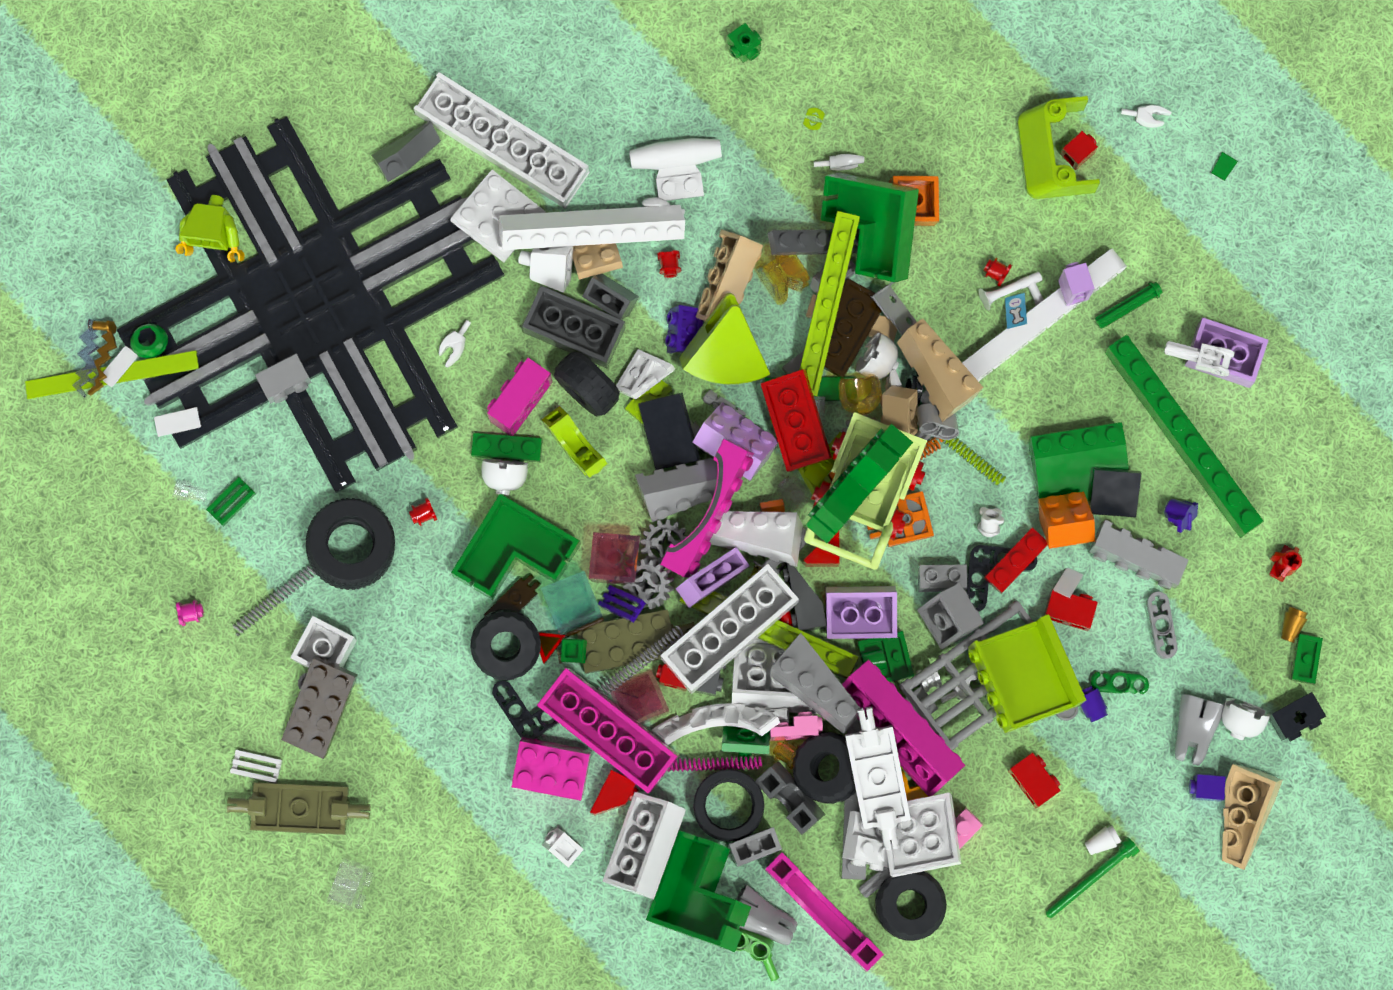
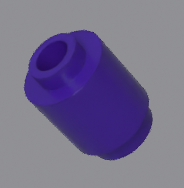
(1094, 706)

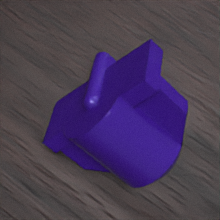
(1181, 513)

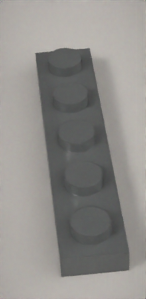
(803, 242)

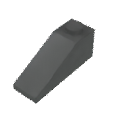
(406, 151)

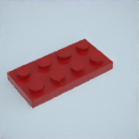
(796, 420)

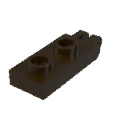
(517, 596)

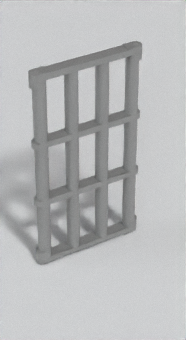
(959, 679)

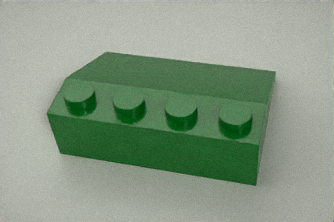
(1067, 459)

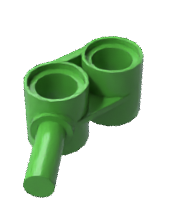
(750, 946)

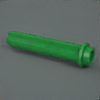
(1152, 291)

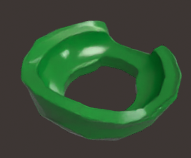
(153, 350)

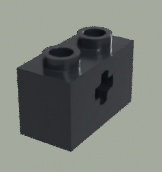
(1284, 721)

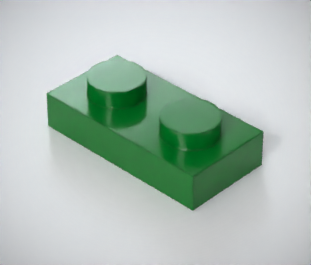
(1306, 659)

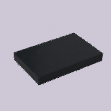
(669, 431)

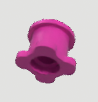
(189, 612)

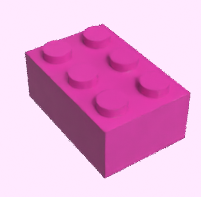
(519, 396)
(551, 768)

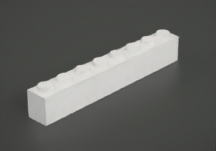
(591, 227)

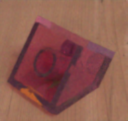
(614, 558)

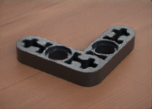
(984, 568)
(525, 718)

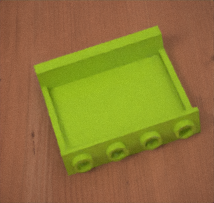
(1026, 674)

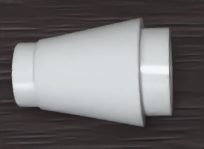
(1103, 840)

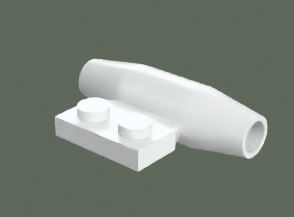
(677, 164)

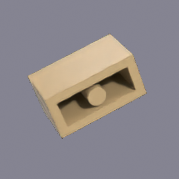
(900, 409)

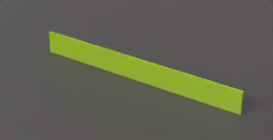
(138, 370)

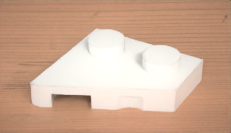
(642, 374)

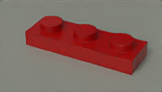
(1016, 560)

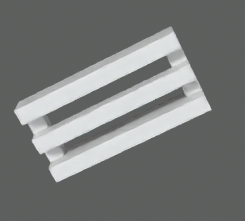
(236, 762)

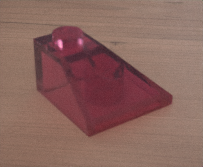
(641, 698)

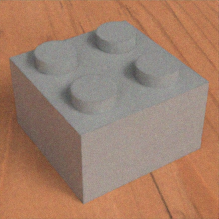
(950, 616)

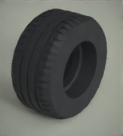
(342, 513)

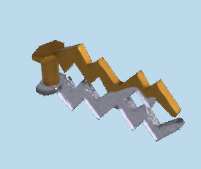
(94, 365)

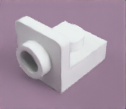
(562, 846)

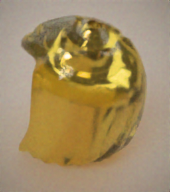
(860, 394)

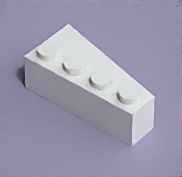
(762, 534)

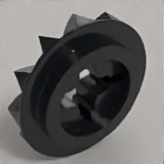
(913, 383)

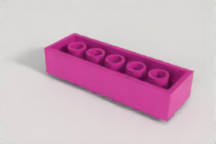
(608, 730)
(918, 747)

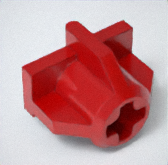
(1286, 562)

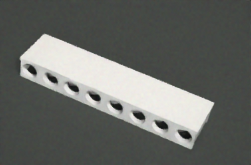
(502, 140)

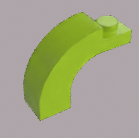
(573, 442)

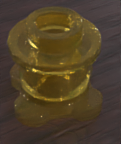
(785, 752)

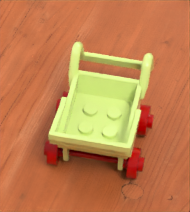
(881, 503)

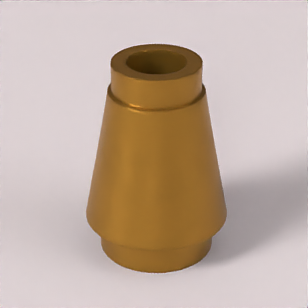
(1293, 624)

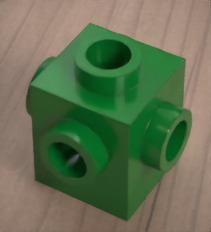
(744, 43)

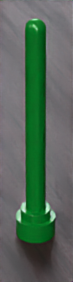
(1126, 850)

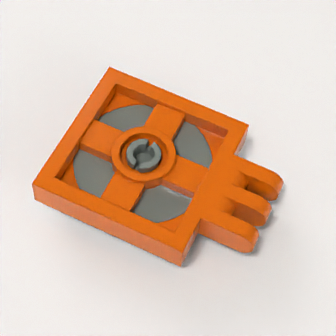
(917, 521)

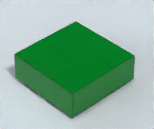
(573, 650)

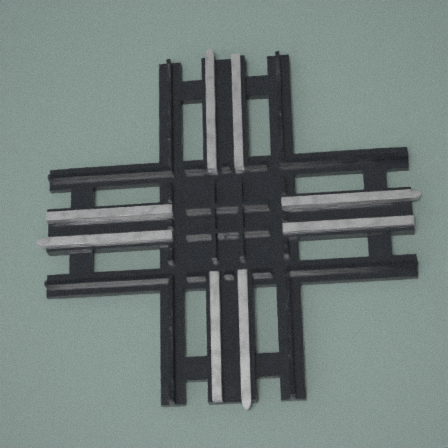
(316, 300)

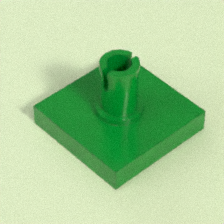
(744, 742)

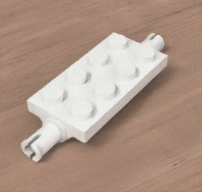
(878, 777)

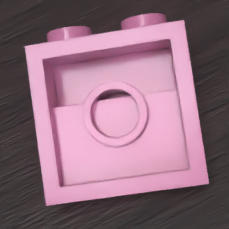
(802, 728)

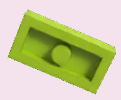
(659, 390)

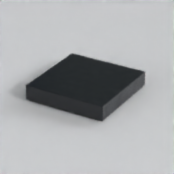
(1115, 492)

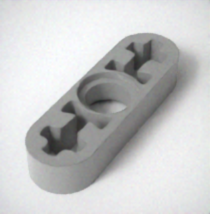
(1168, 618)

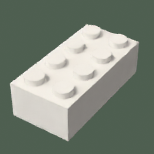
(644, 845)

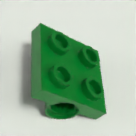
(888, 655)

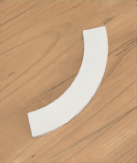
(715, 715)

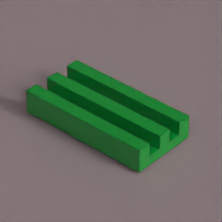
(224, 495)

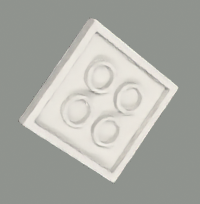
(481, 212)
(927, 839)

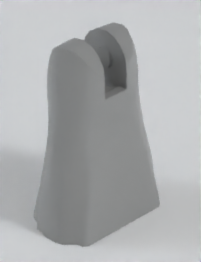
(1196, 727)
(766, 918)

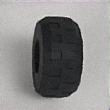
(587, 383)
(501, 667)
(806, 768)
(902, 927)

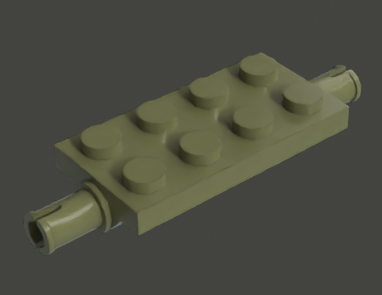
(620, 641)
(299, 808)

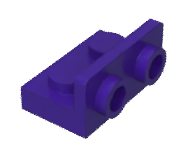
(681, 328)

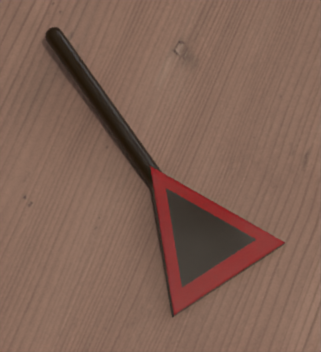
(550, 641)

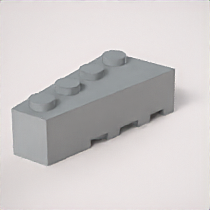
(678, 489)
(1138, 556)
(813, 683)

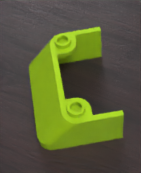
(1041, 174)

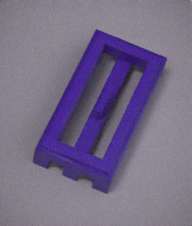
(610, 598)

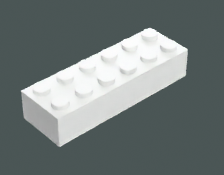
(729, 628)

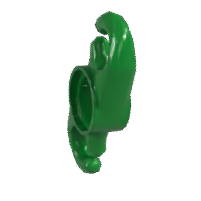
(1129, 677)

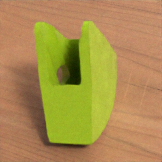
(725, 348)

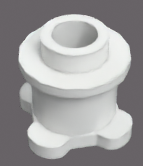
(990, 521)

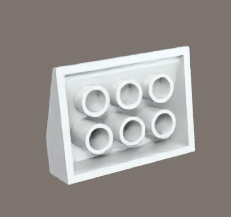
(753, 682)

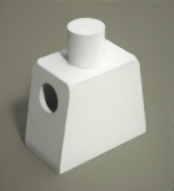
(549, 266)

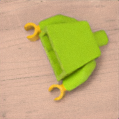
(209, 228)

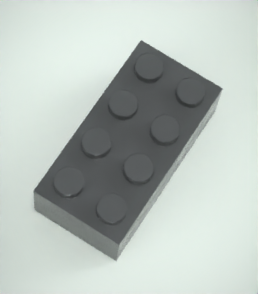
(573, 326)

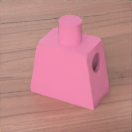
(966, 825)

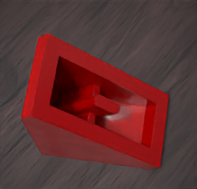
(823, 558)

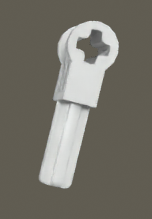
(1207, 357)

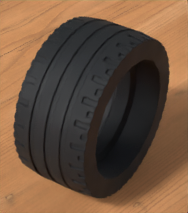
(703, 791)

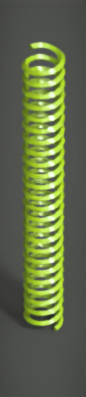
(975, 461)

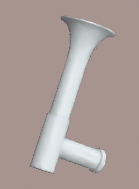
(1029, 281)

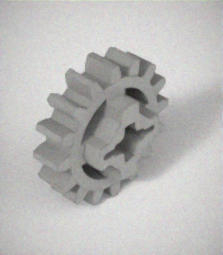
(654, 542)
(656, 578)

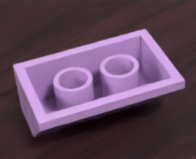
(861, 612)

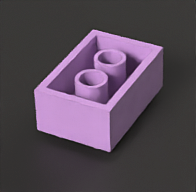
(1247, 348)
(730, 425)

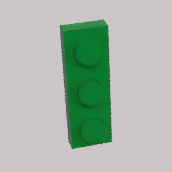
(507, 447)

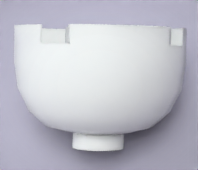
(879, 357)
(504, 475)
(1244, 719)

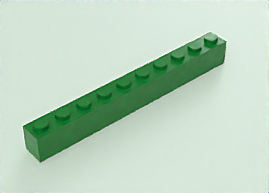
(1183, 436)

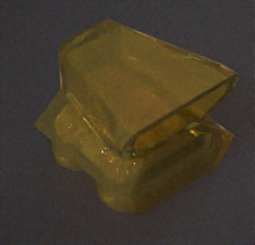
(781, 274)

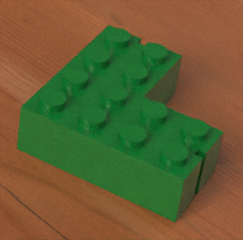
(884, 223)
(857, 482)
(510, 536)
(688, 897)

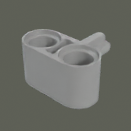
(931, 424)

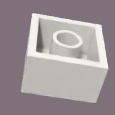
(325, 642)

